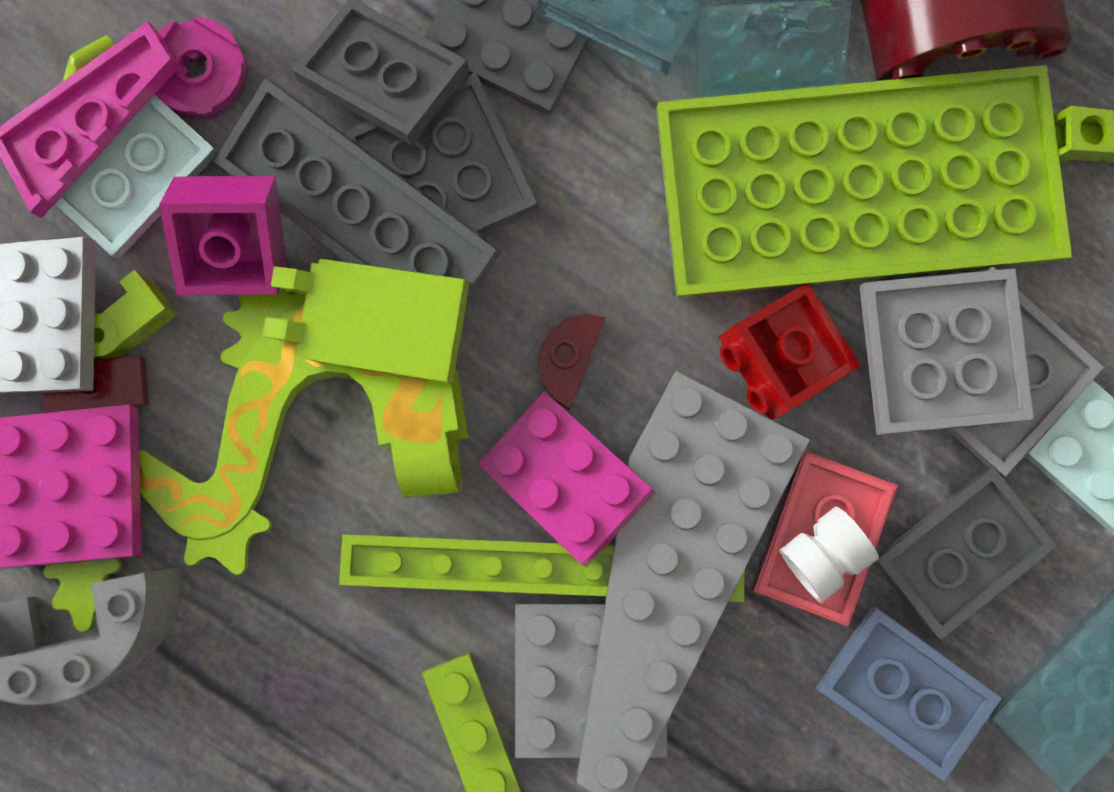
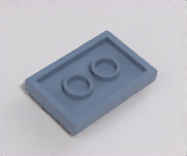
(908, 693)

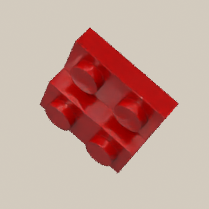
(787, 352)

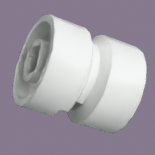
(824, 558)

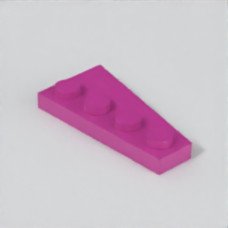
(76, 120)

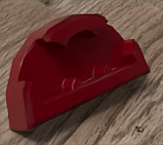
(566, 355)

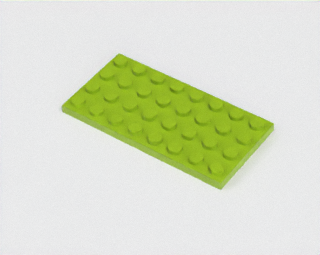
(862, 181)

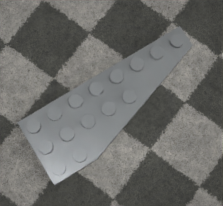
(676, 566)

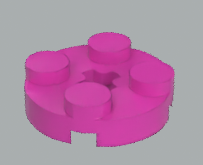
(225, 64)

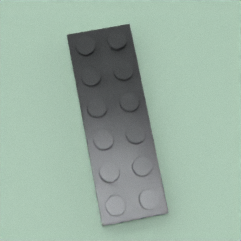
(348, 194)

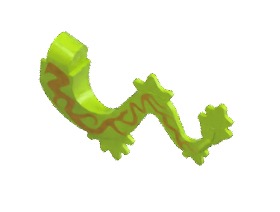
(411, 415)

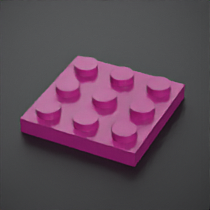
(70, 487)

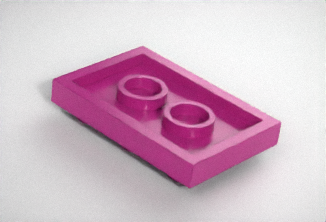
(565, 479)

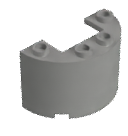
(132, 623)

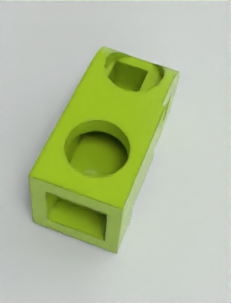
(1085, 134)
(131, 317)

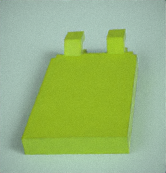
(374, 318)

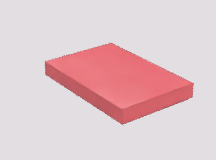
(813, 492)

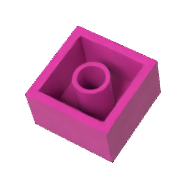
(223, 234)

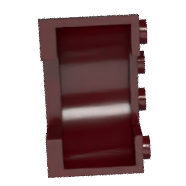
(912, 33)

